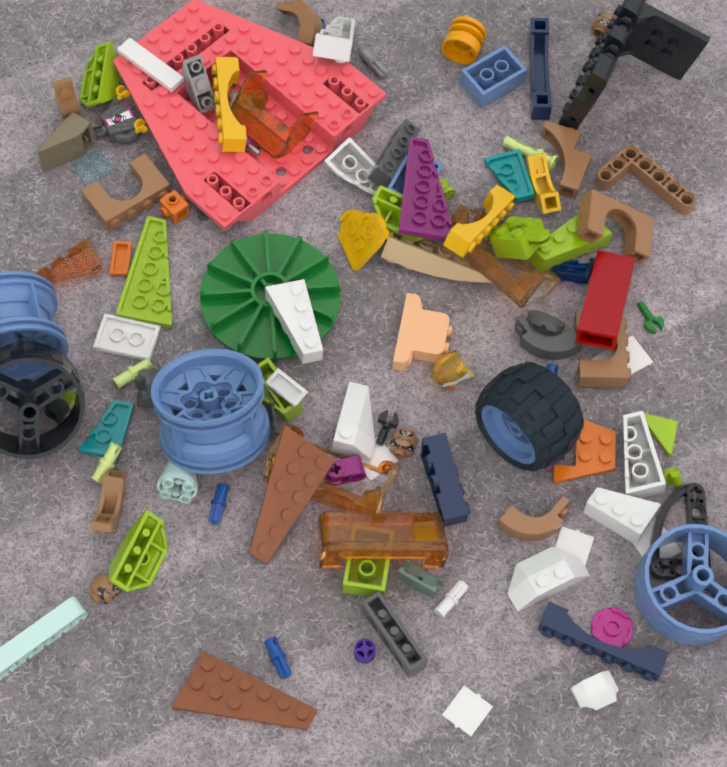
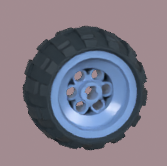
(529, 416)

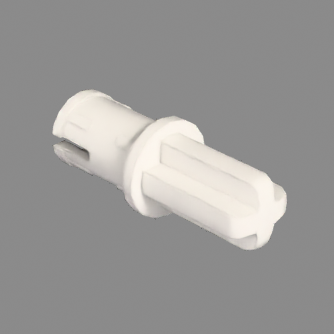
(451, 599)

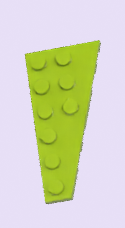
(147, 286)

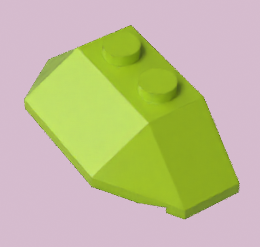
(100, 76)
(389, 206)
(139, 554)

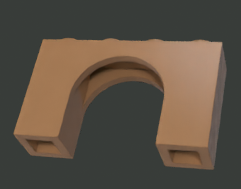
(114, 212)
(635, 224)
(608, 372)

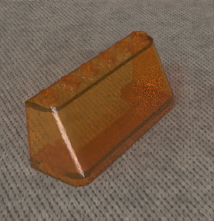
(381, 536)

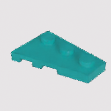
(110, 429)

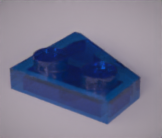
(573, 271)

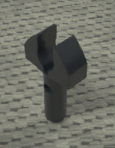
(386, 426)

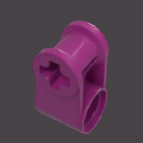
(346, 470)

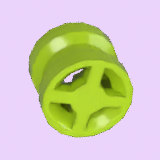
(448, 191)

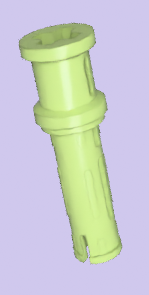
(527, 150)

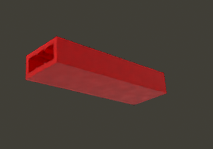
(605, 300)

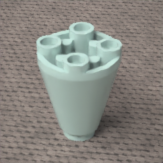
(177, 484)

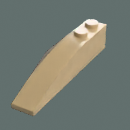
(430, 259)

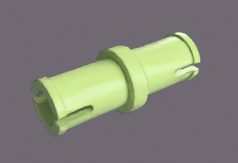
(129, 375)
(107, 461)

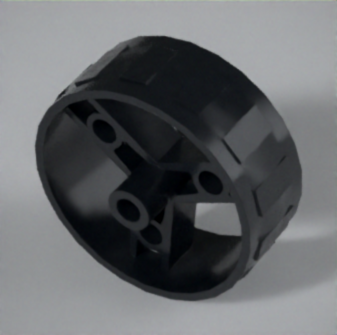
(27, 403)

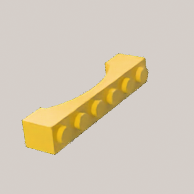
(232, 133)
(465, 237)

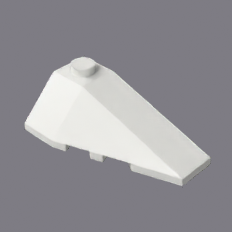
(355, 425)

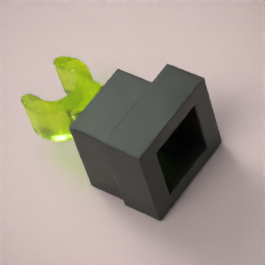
(60, 407)

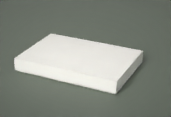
(126, 337)

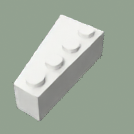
(335, 40)
(295, 313)
(641, 465)

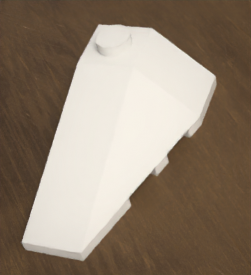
(353, 166)

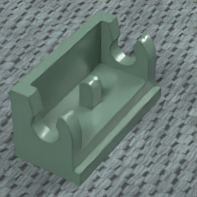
(420, 579)

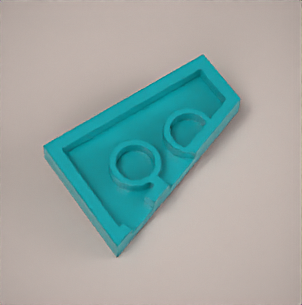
(512, 174)

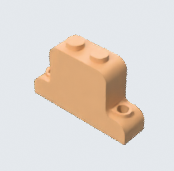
(420, 334)

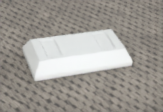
(286, 387)

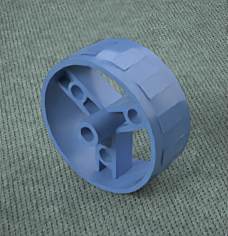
(690, 585)

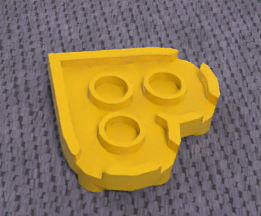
(361, 236)

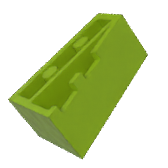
(282, 407)

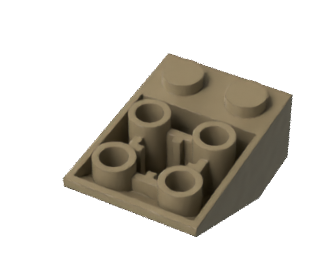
(67, 142)

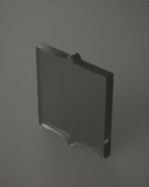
(273, 422)

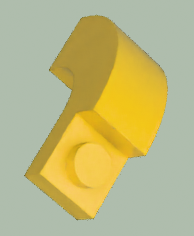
(546, 196)

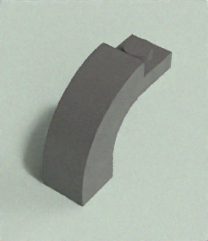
(544, 346)

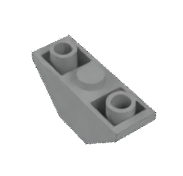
(198, 84)

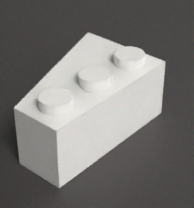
(621, 513)

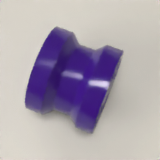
(364, 646)

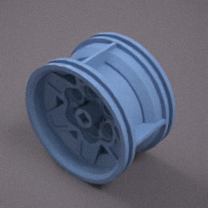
(28, 314)
(211, 411)

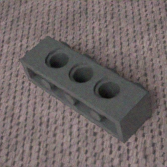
(393, 154)
(394, 634)

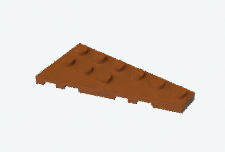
(291, 483)
(231, 693)

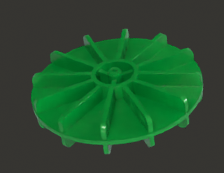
(235, 292)

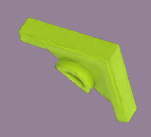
(663, 431)

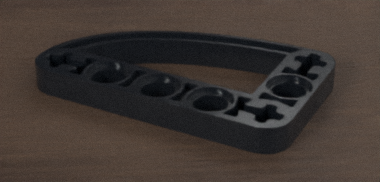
(664, 563)

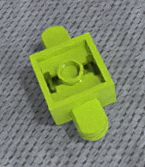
(519, 238)

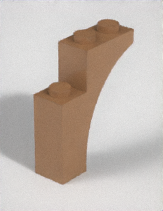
(573, 161)

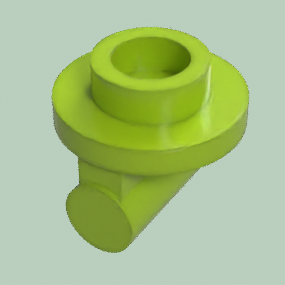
(672, 476)

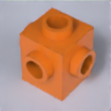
(174, 207)

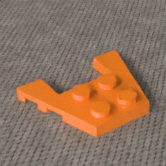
(593, 454)

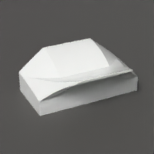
(596, 691)

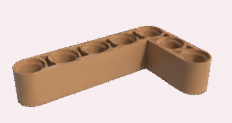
(635, 165)

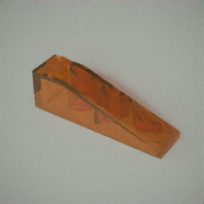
(79, 262)

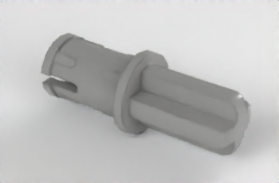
(373, 62)

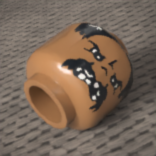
(600, 23)
(403, 443)
(103, 590)

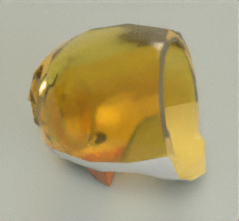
(450, 370)

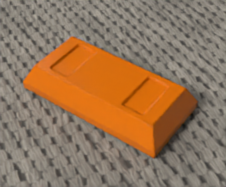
(120, 258)

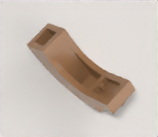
(309, 19)
(66, 97)
(111, 502)
(534, 528)

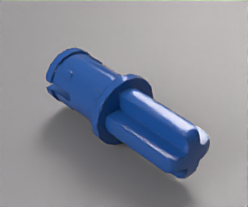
(218, 503)
(278, 657)

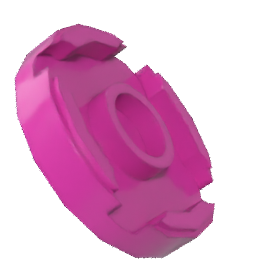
(609, 632)

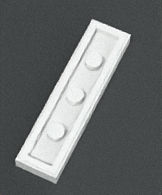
(150, 64)

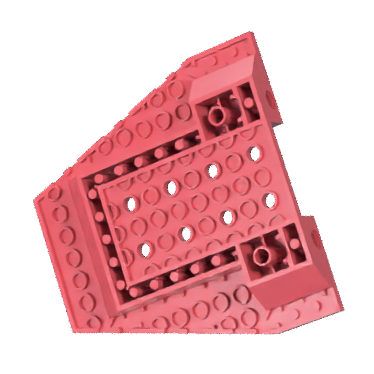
(239, 184)

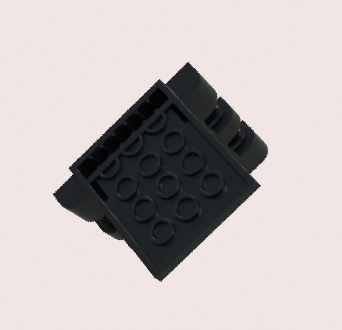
(638, 32)

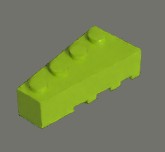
(566, 246)

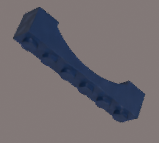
(539, 69)
(645, 661)

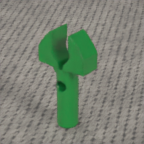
(650, 318)

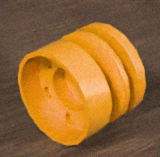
(464, 40)

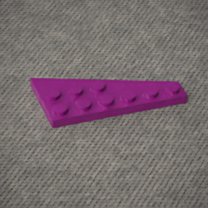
(423, 199)

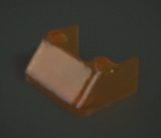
(264, 127)

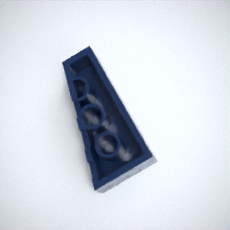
(444, 479)

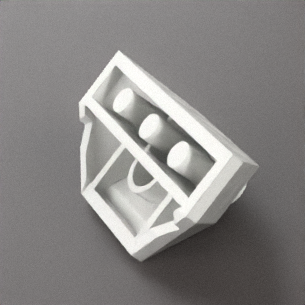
(544, 576)

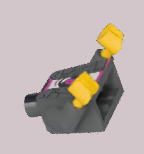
(119, 121)

